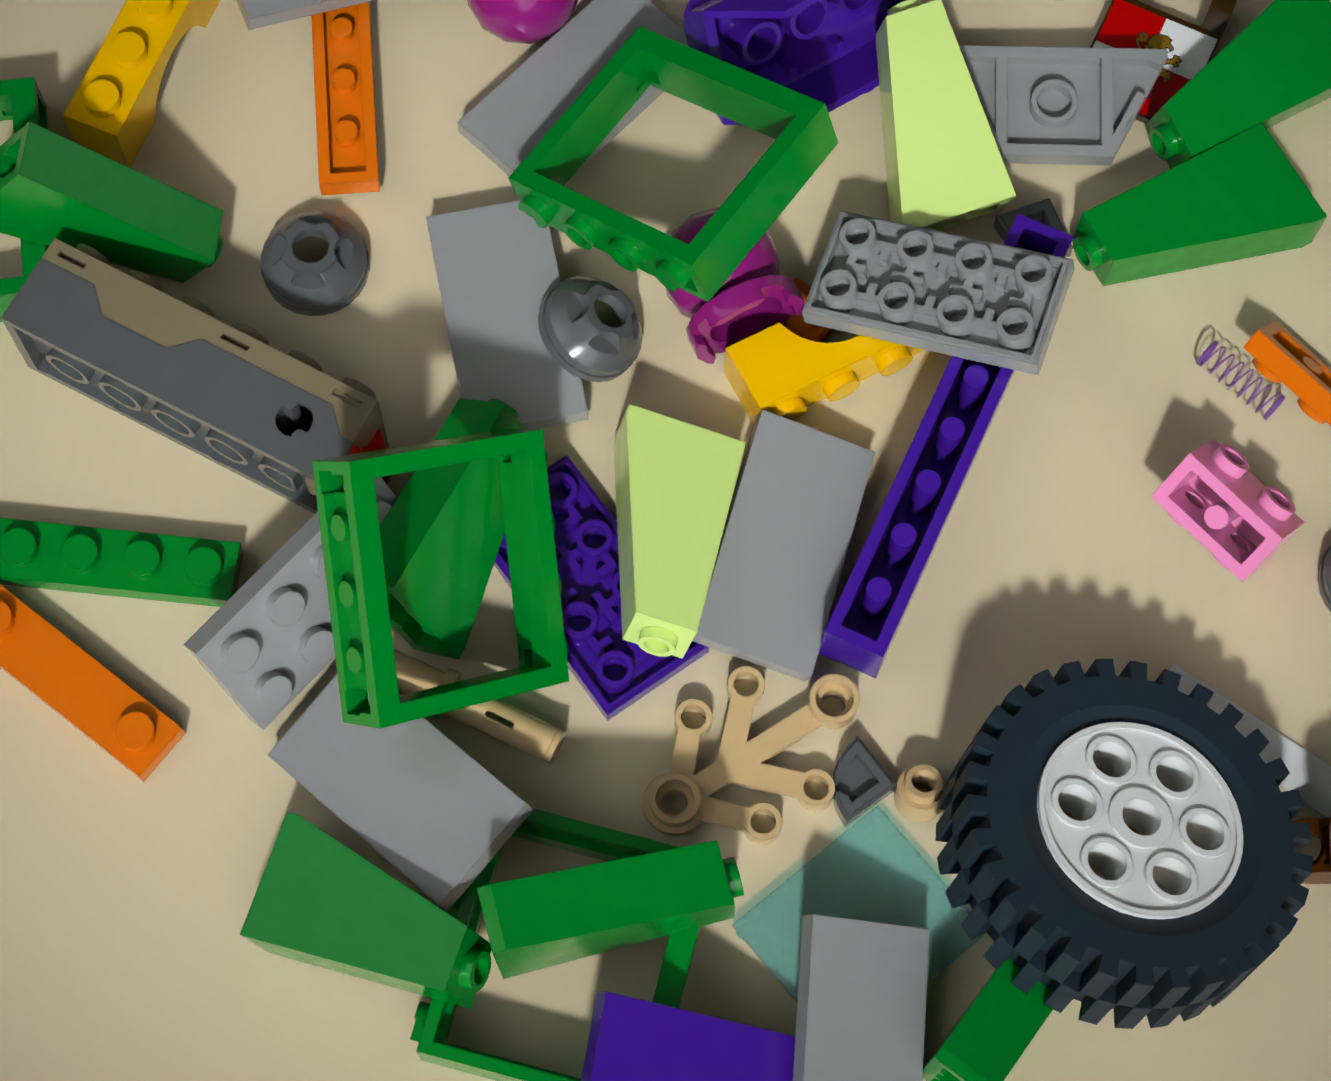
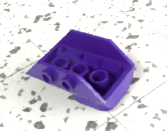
(801, 44)

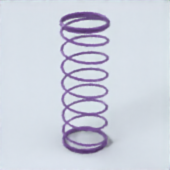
(1206, 356)

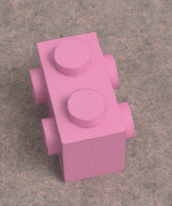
(1228, 508)

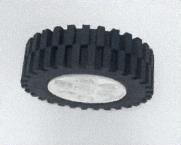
(1172, 778)

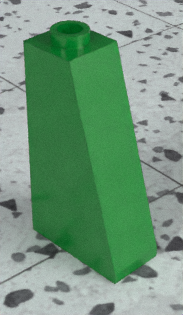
(1258, 78)
(86, 198)
(1201, 213)
(446, 538)
(606, 906)
(355, 919)
(990, 1031)

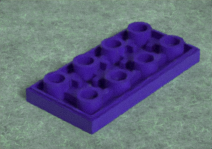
(588, 564)
(664, 1043)

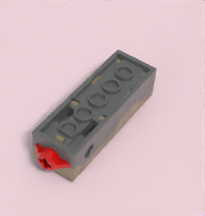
(189, 373)

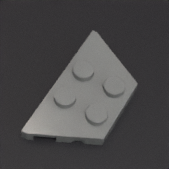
(1061, 100)

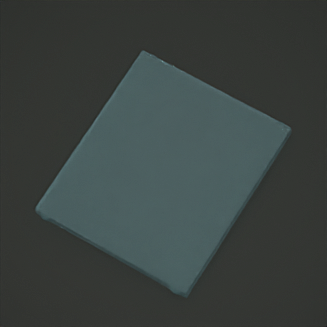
(859, 876)

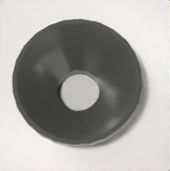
(320, 285)
(577, 335)

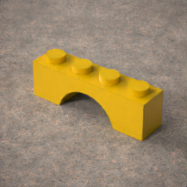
(121, 88)
(789, 373)

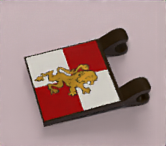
(1187, 45)

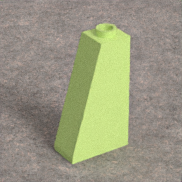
(935, 131)
(670, 521)

